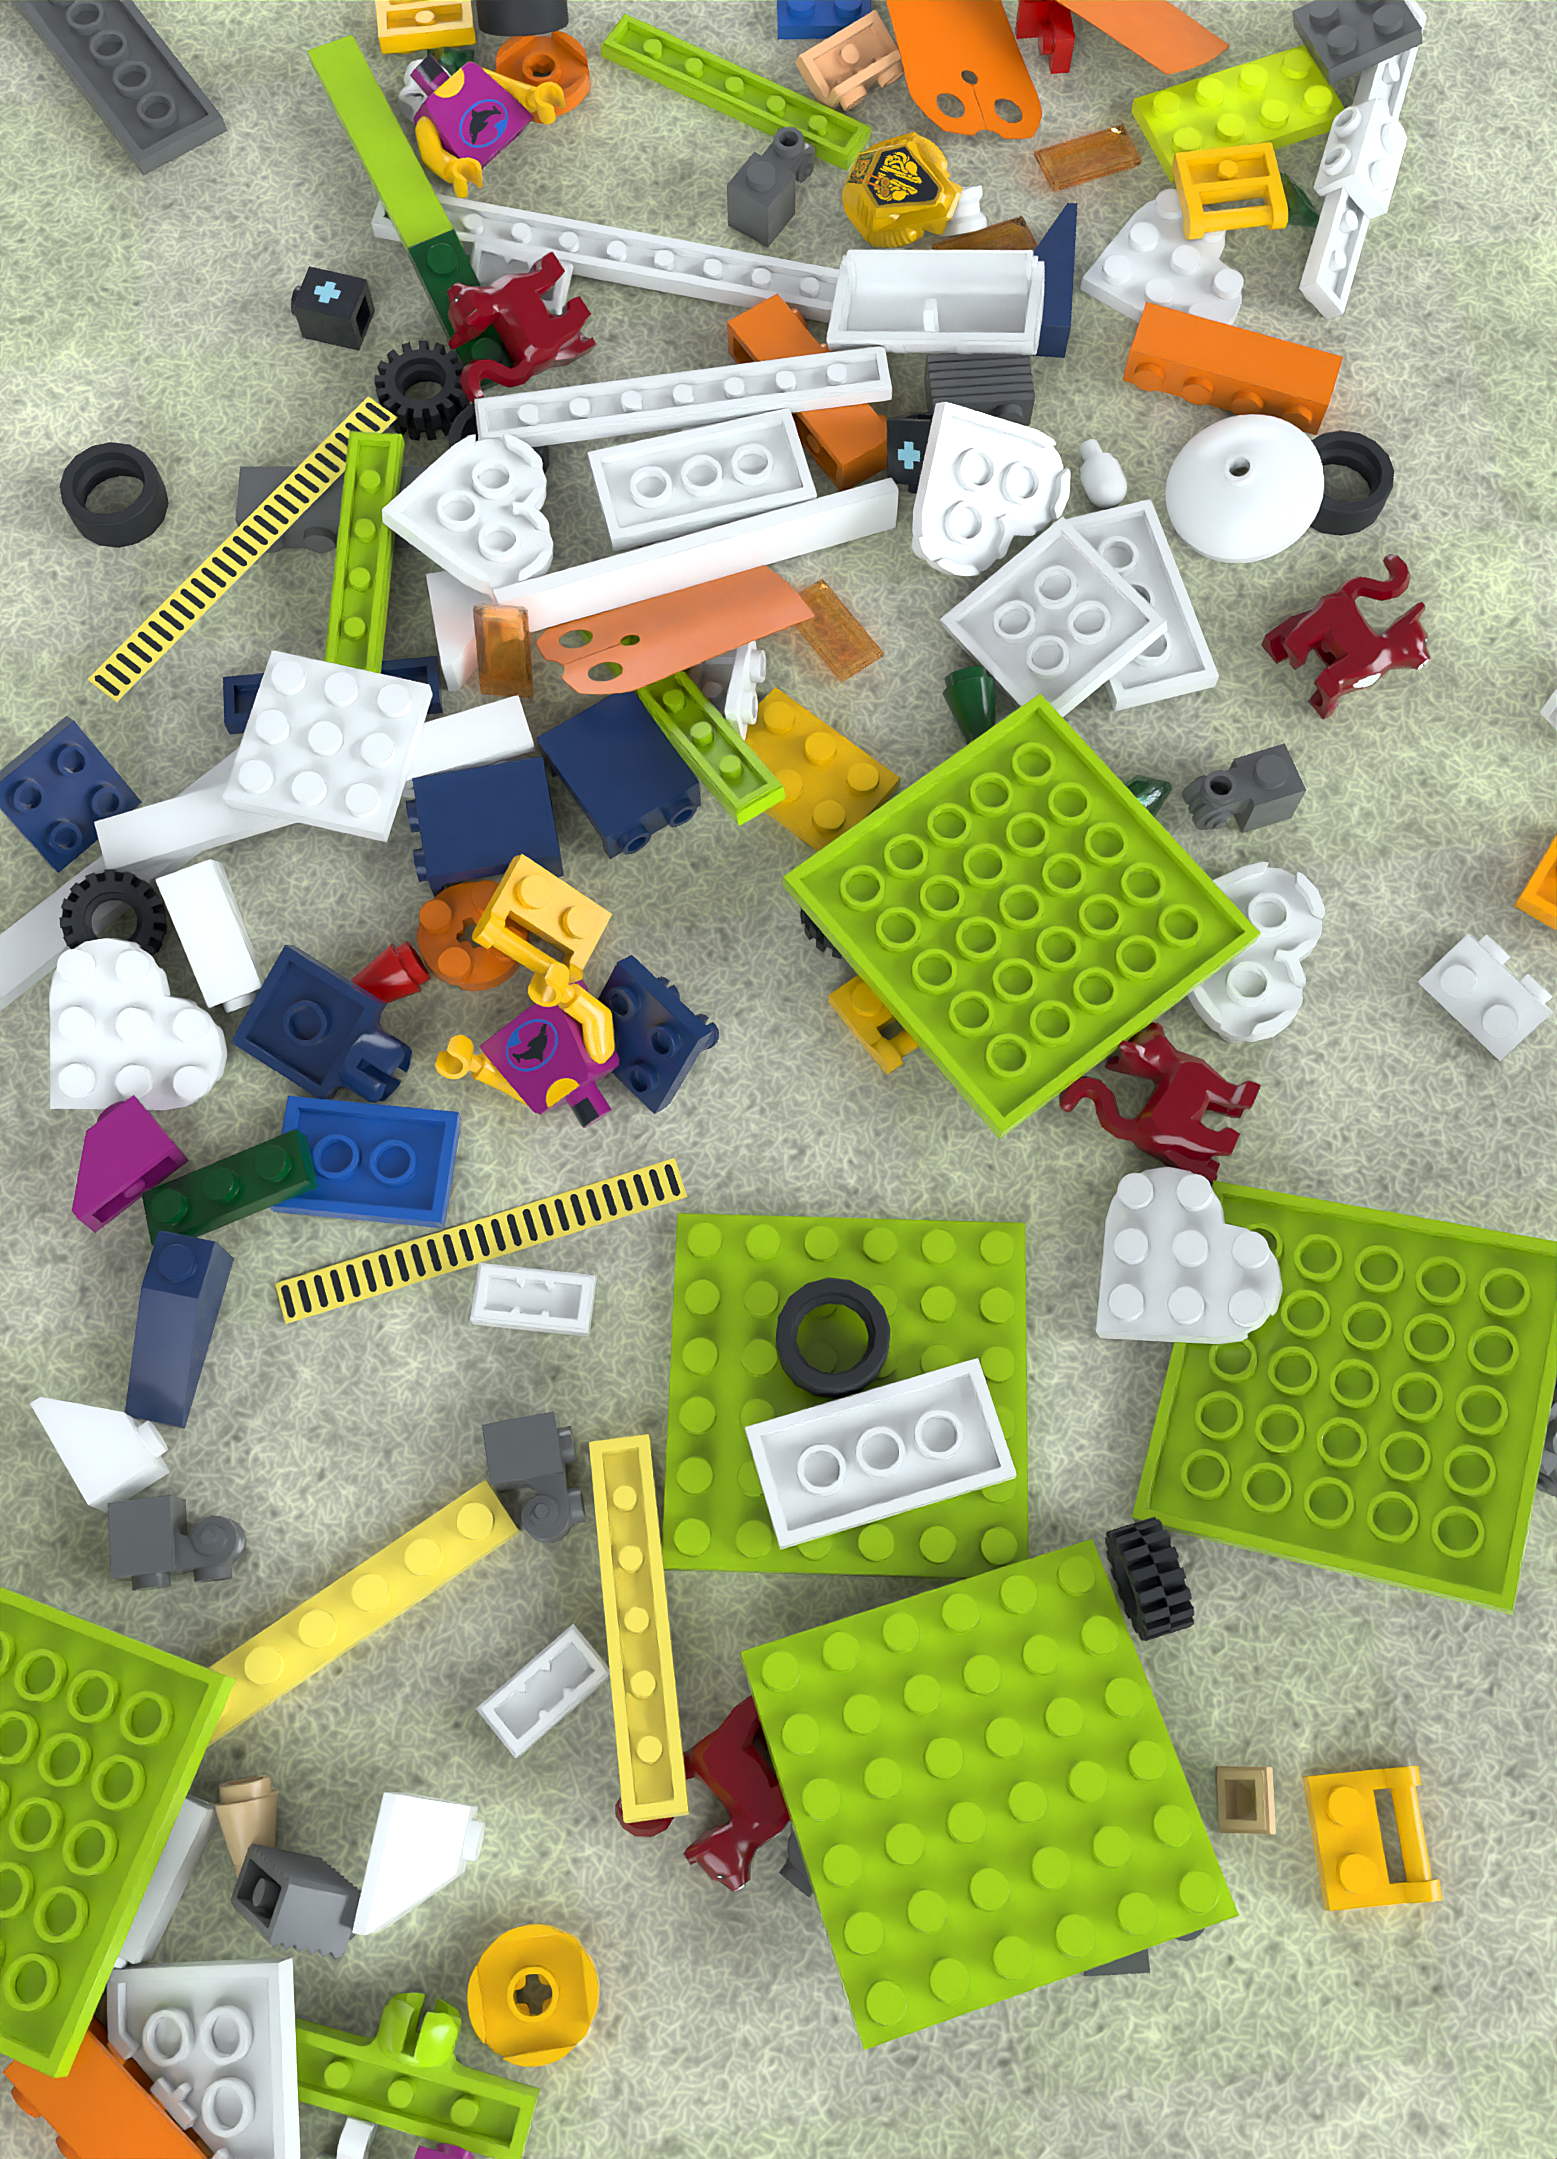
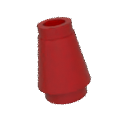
(394, 973)

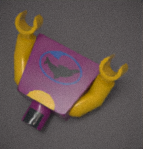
(474, 118)
(547, 1052)

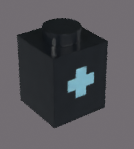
(333, 308)
(907, 447)

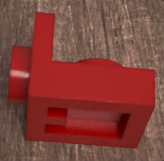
(1053, 28)

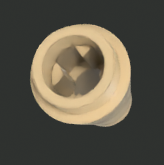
(247, 1815)

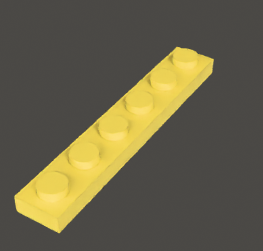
(361, 1603)
(638, 1631)

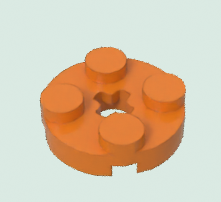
(558, 54)
(458, 962)

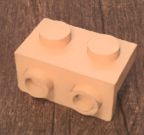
(851, 62)

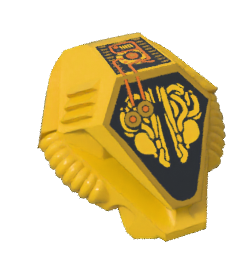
(900, 191)

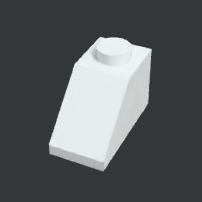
(454, 625)
(103, 1449)

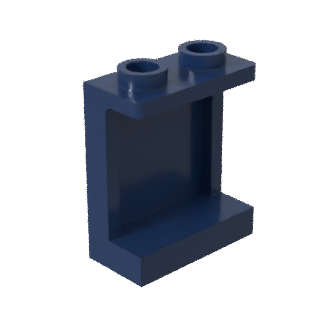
(621, 772)
(482, 820)

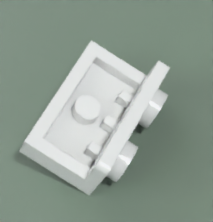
(1363, 156)
(731, 683)
(1487, 994)

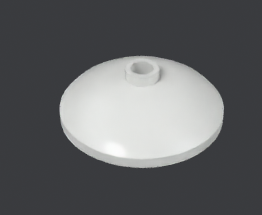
(1248, 514)

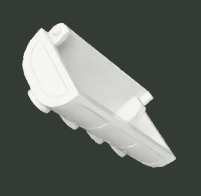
(938, 301)

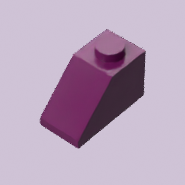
(120, 1161)

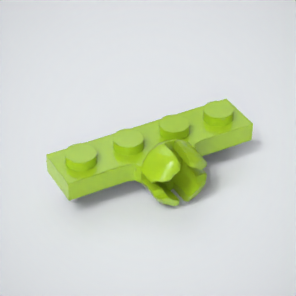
(414, 2081)

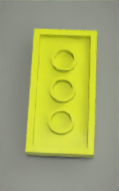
(1253, 103)

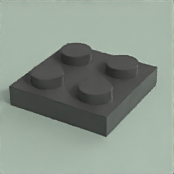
(1355, 34)

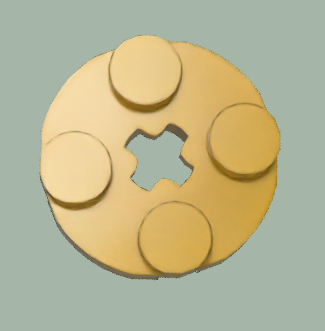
(509, 2025)

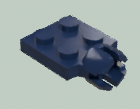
(321, 1031)

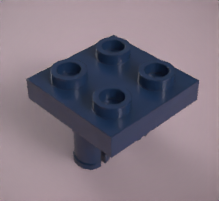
(60, 791)
(653, 1033)

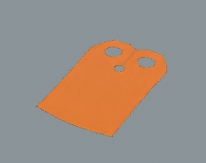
(1152, 31)
(954, 36)
(676, 630)

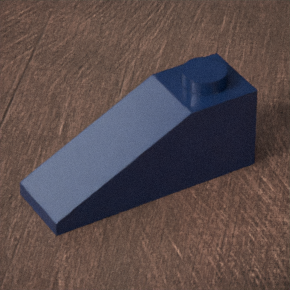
(1058, 254)
(175, 1326)

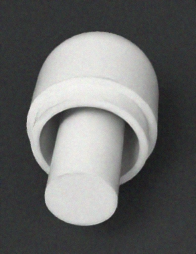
(1101, 476)

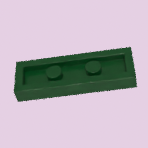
(440, 265)
(232, 1187)

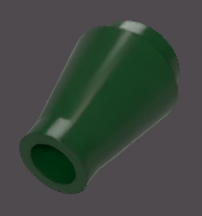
(971, 700)

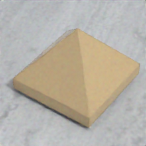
(1245, 1800)

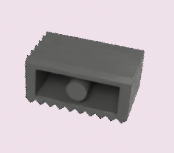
(982, 382)
(296, 1900)

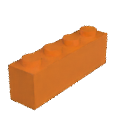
(1231, 368)
(842, 440)
(104, 2106)

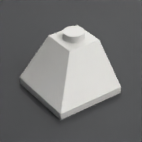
(414, 1854)

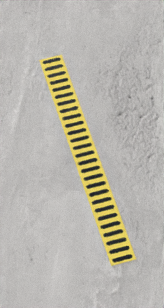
(235, 554)
(479, 1240)

